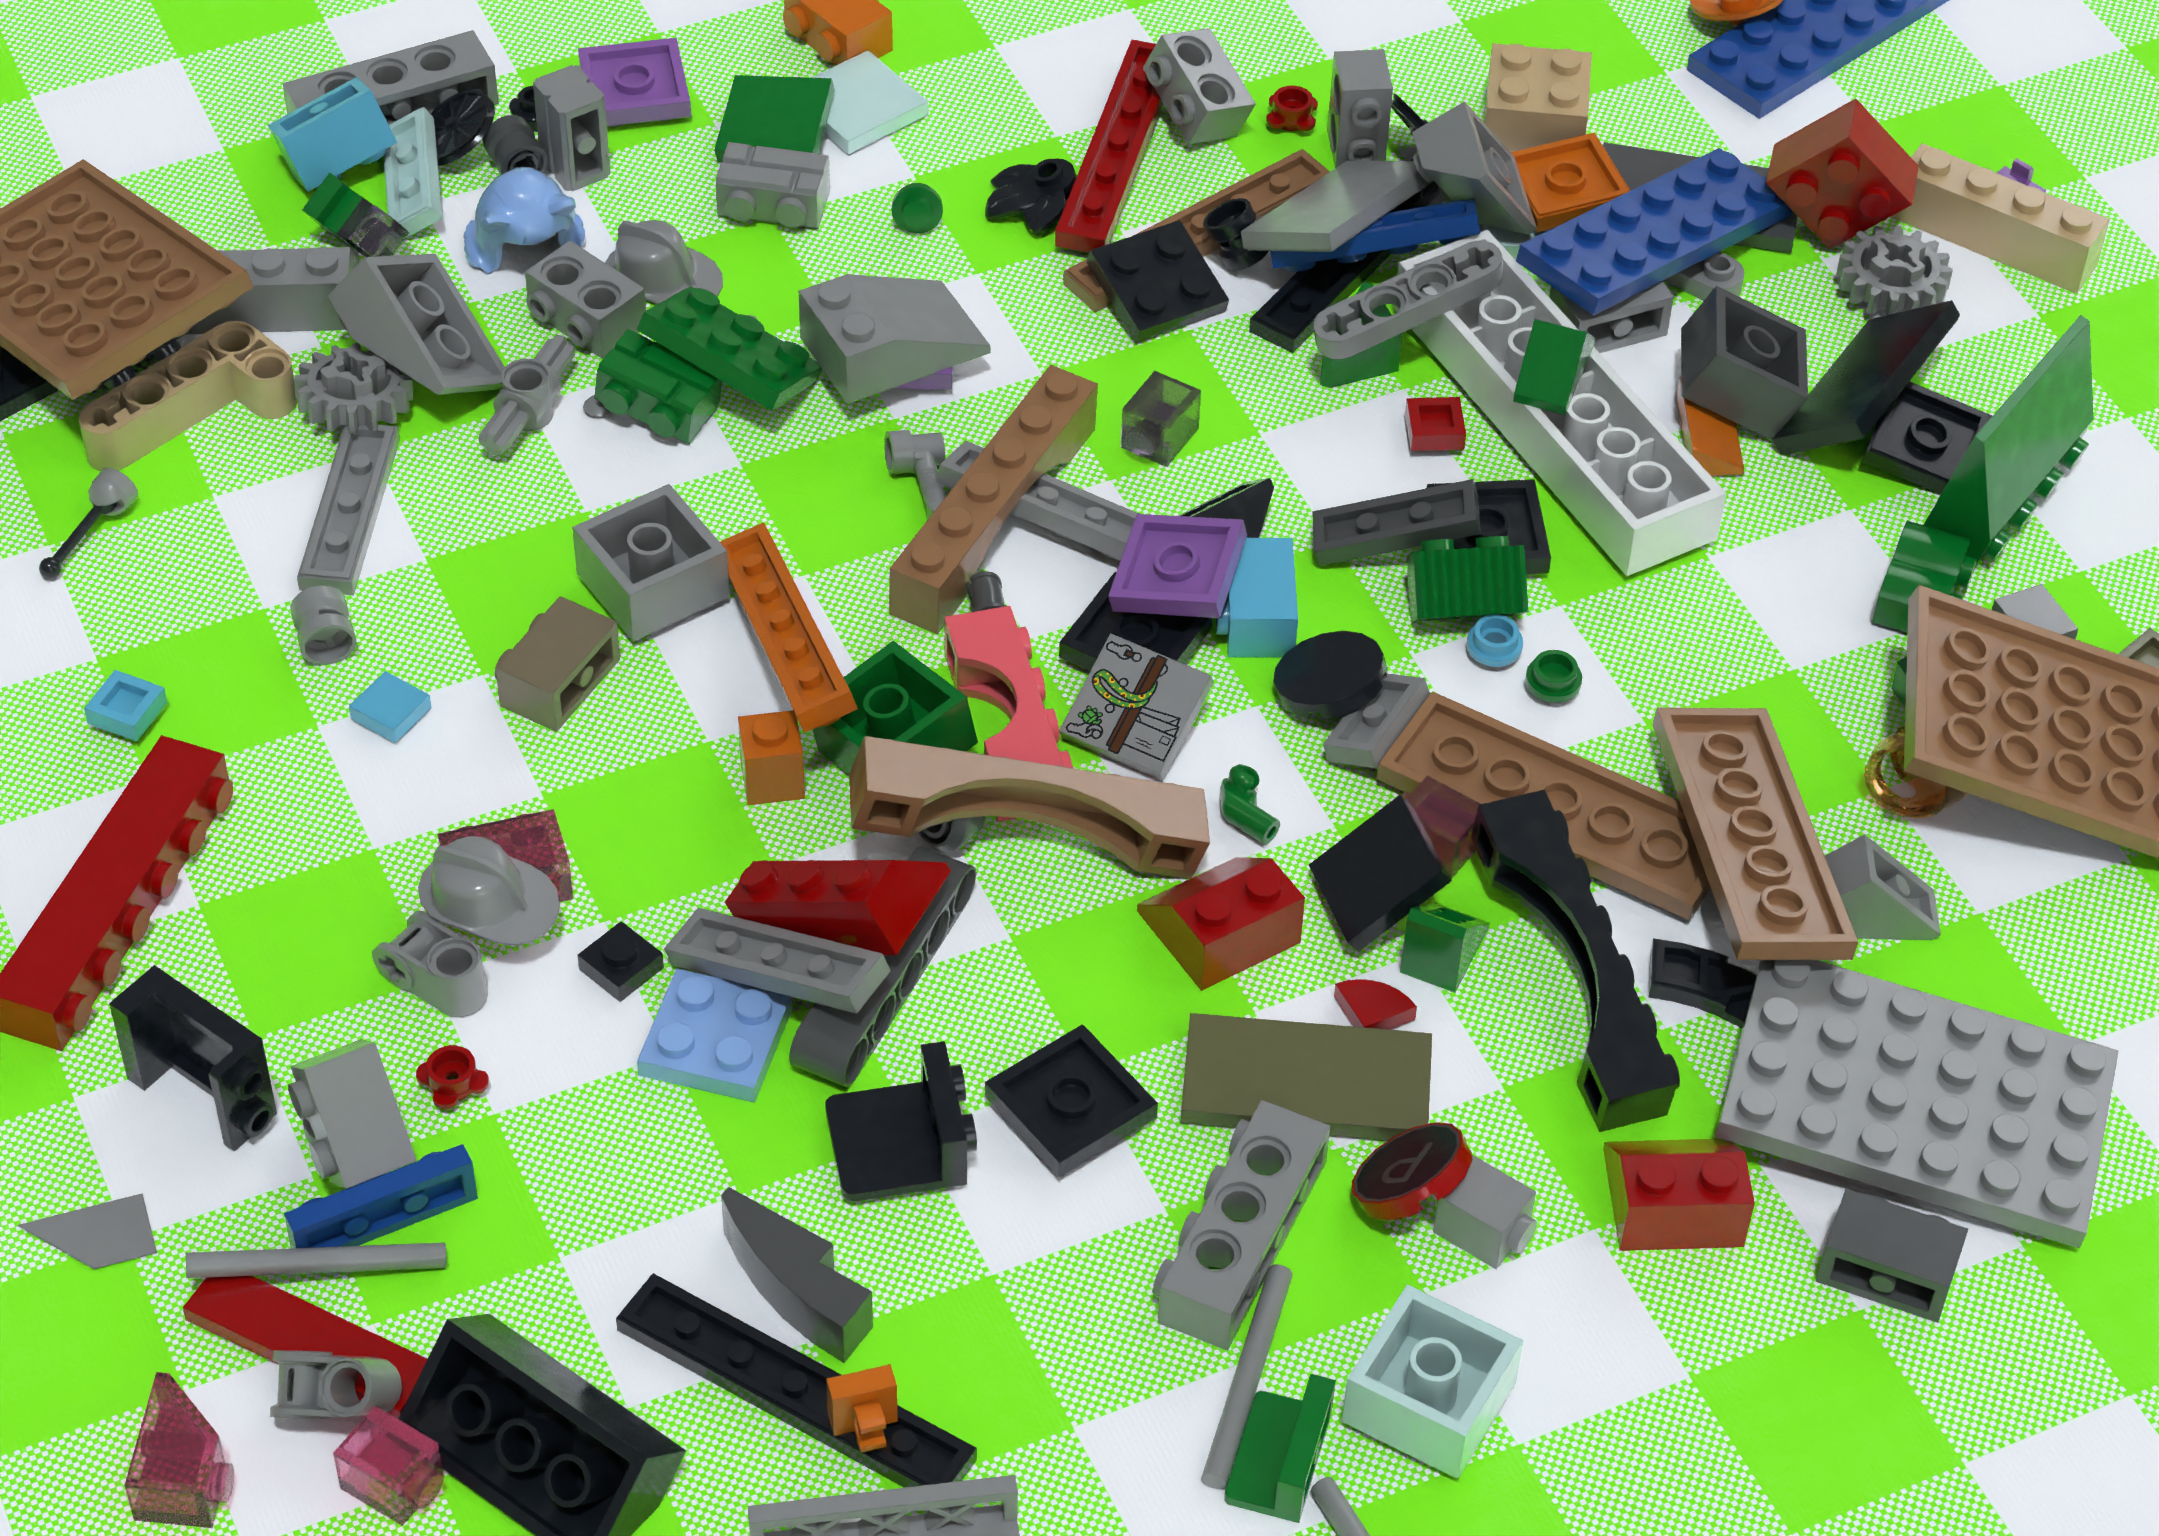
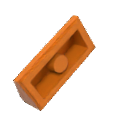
(1710, 438)

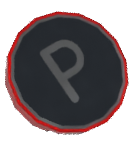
(1410, 1170)

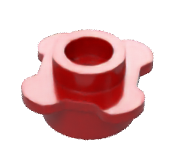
(1292, 109)
(448, 1063)

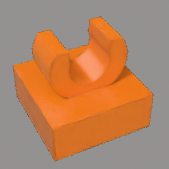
(863, 1404)

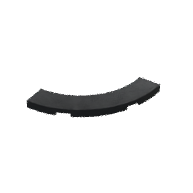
(1700, 980)

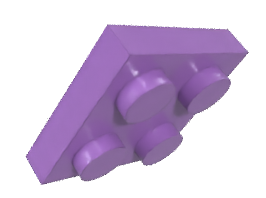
(638, 80)
(1178, 565)

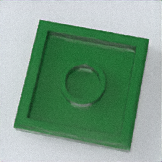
(776, 113)

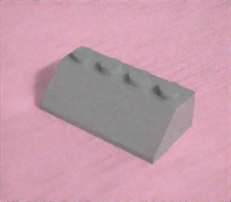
(287, 289)

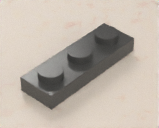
(1395, 522)

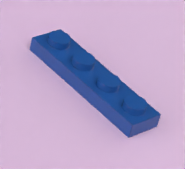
(1395, 232)

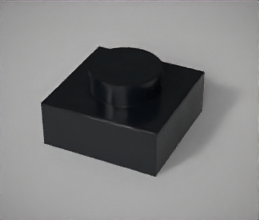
(620, 961)

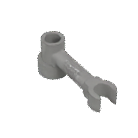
(918, 456)

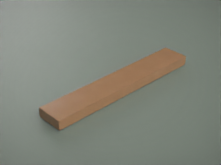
(1262, 189)

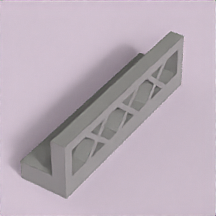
(884, 1512)

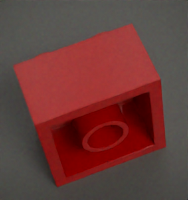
(1842, 174)

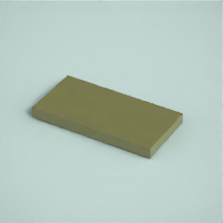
(1344, 1076)

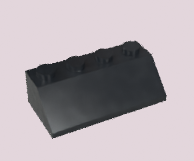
(537, 1434)

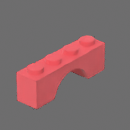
(992, 664)

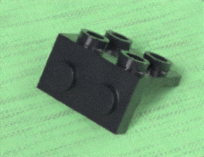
(903, 1134)

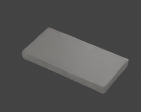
(1335, 207)

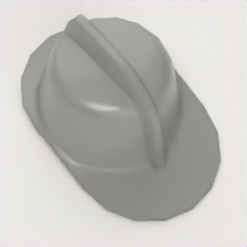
(661, 262)
(488, 892)

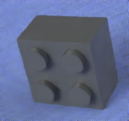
(1744, 363)

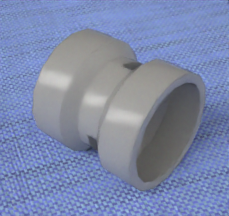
(323, 625)

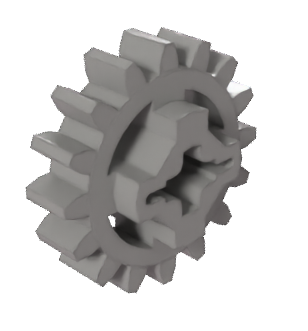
(1893, 271)
(352, 389)

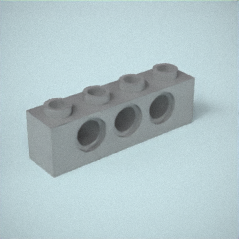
(408, 77)
(1215, 1302)

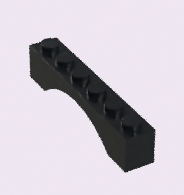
(1530, 859)

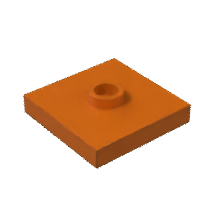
(1568, 179)

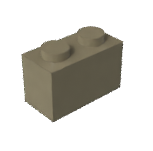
(557, 663)

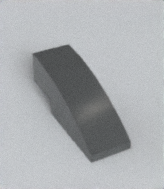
(797, 1276)

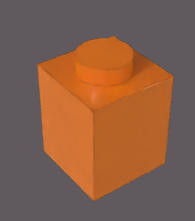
(771, 757)

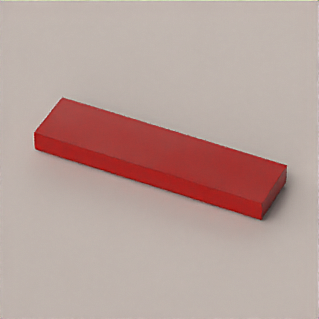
(271, 1319)

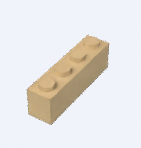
(2004, 219)

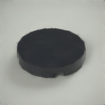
(1330, 674)

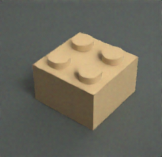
(1537, 94)

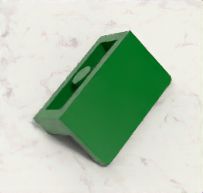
(1281, 1451)

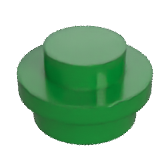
(917, 208)
(1554, 676)

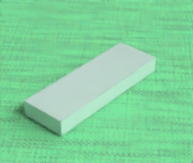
(413, 172)

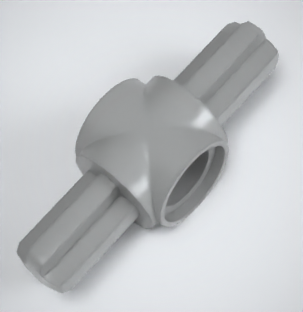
(527, 395)

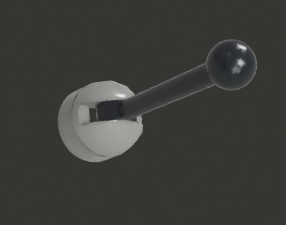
(111, 496)

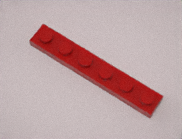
(1111, 156)

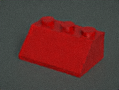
(840, 900)

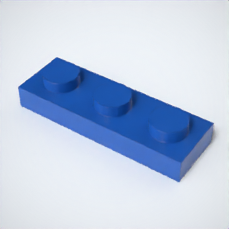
(385, 1202)

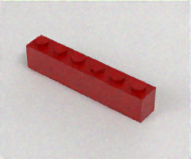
(112, 892)

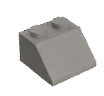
(1473, 163)

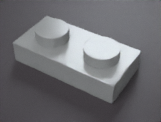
(1369, 733)

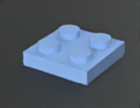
(714, 1035)

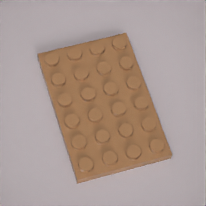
(101, 279)
(2032, 720)

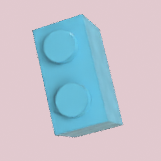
(333, 134)
(1261, 601)

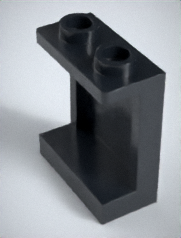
(172, 1027)

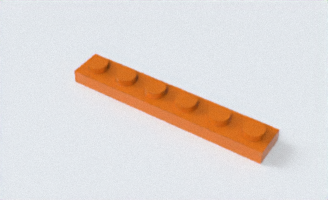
(786, 629)

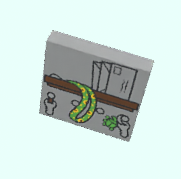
(1136, 706)

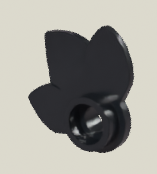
(1034, 190)

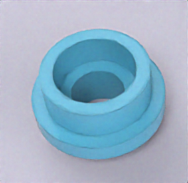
(1495, 641)

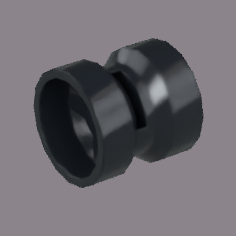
(1225, 226)

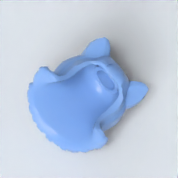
(520, 210)

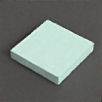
(869, 102)

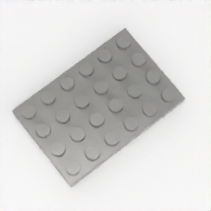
(1921, 1096)

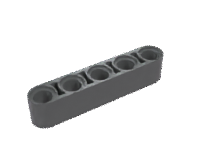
(841, 1042)

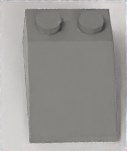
(417, 322)
(885, 331)

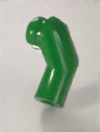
(1240, 805)

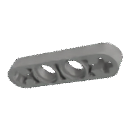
(1412, 304)

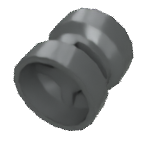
(513, 144)

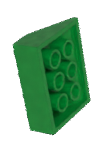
(2021, 449)

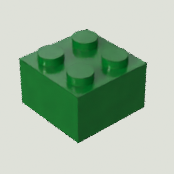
(898, 702)

